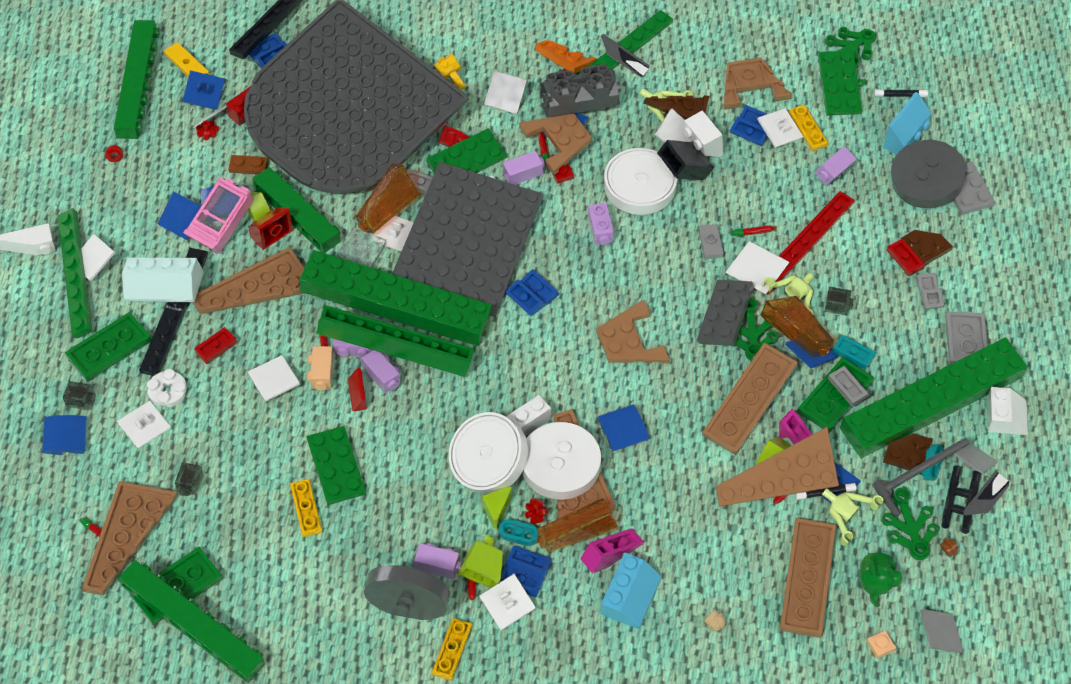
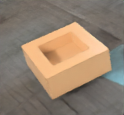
(881, 644)

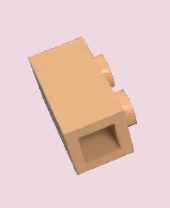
(321, 367)

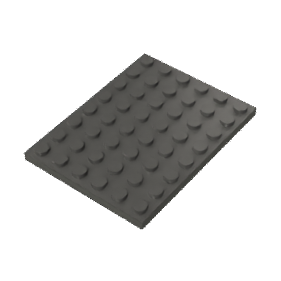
(468, 234)

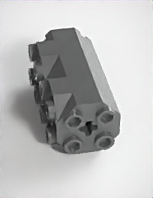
(569, 93)

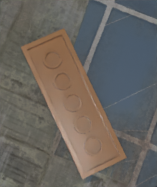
(749, 398)
(808, 578)

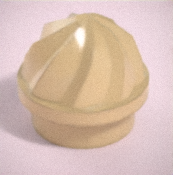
(715, 620)

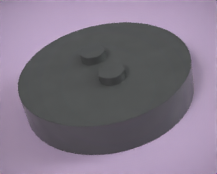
(928, 173)
(407, 592)

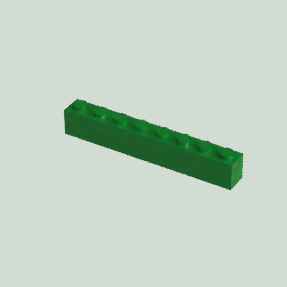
(135, 79)
(395, 341)
(192, 621)

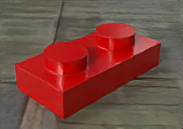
(905, 257)
(215, 345)

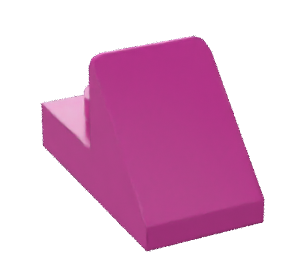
(793, 428)

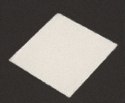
(755, 265)

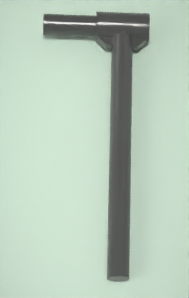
(885, 489)

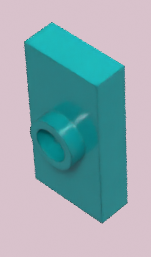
(853, 352)

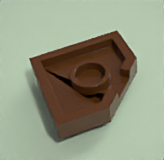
(927, 245)
(907, 451)

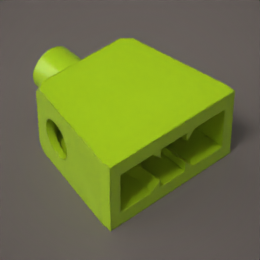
(482, 563)

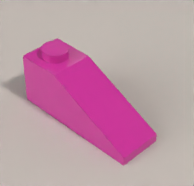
(609, 550)

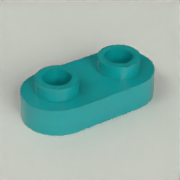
(932, 472)
(519, 532)

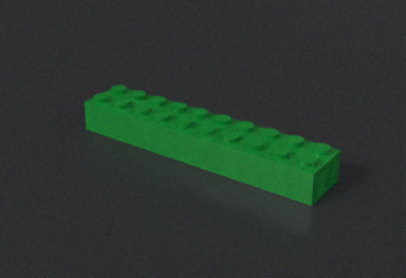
(395, 298)
(932, 397)

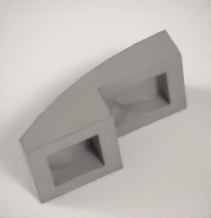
(929, 291)

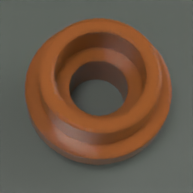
(949, 547)

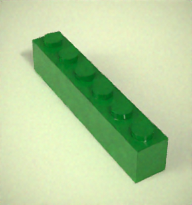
(303, 215)

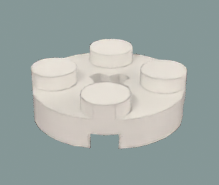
(165, 398)

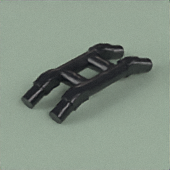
(952, 491)

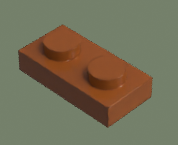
(247, 164)

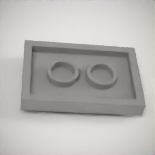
(974, 194)
(964, 334)

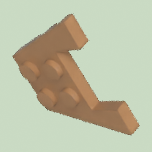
(749, 76)
(564, 132)
(622, 341)

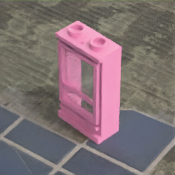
(219, 215)

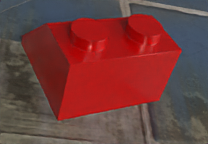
(271, 227)

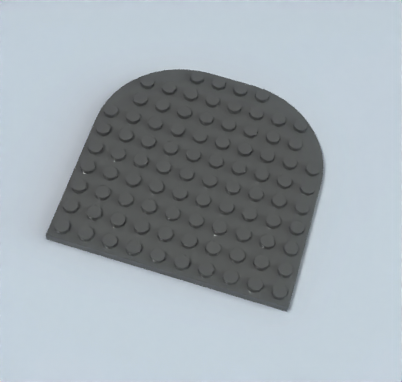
(345, 103)

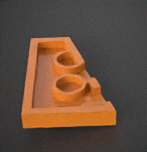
(561, 56)

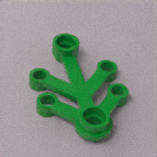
(864, 37)
(753, 333)
(910, 528)

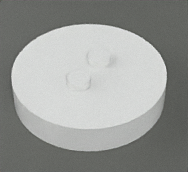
(639, 181)
(488, 452)
(561, 460)

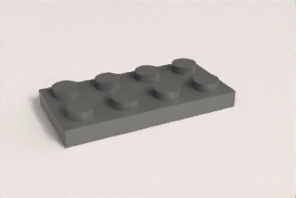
(725, 312)

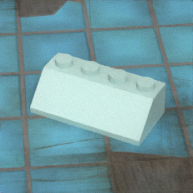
(161, 279)

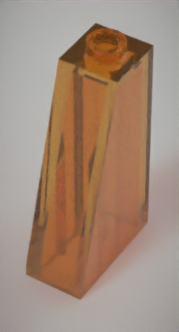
(387, 199)
(797, 324)
(578, 526)

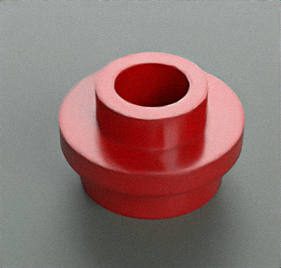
(114, 149)

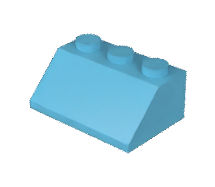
(908, 125)
(630, 591)

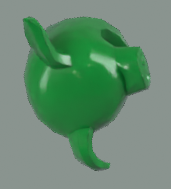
(878, 576)

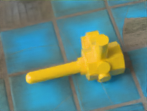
(448, 68)

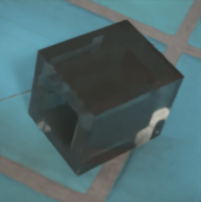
(838, 301)
(79, 395)
(188, 479)

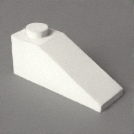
(31, 240)

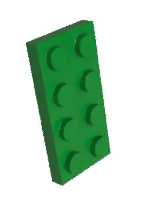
(839, 83)
(471, 154)
(108, 346)
(825, 403)
(336, 465)
(190, 574)

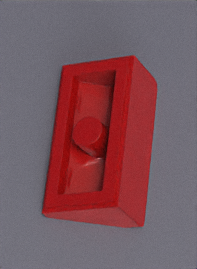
(356, 391)

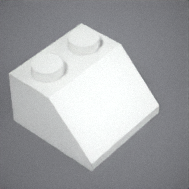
(704, 134)
(1006, 411)

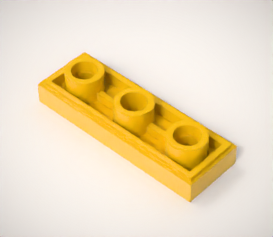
(184, 60)
(808, 127)
(308, 516)
(449, 658)

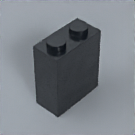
(685, 160)

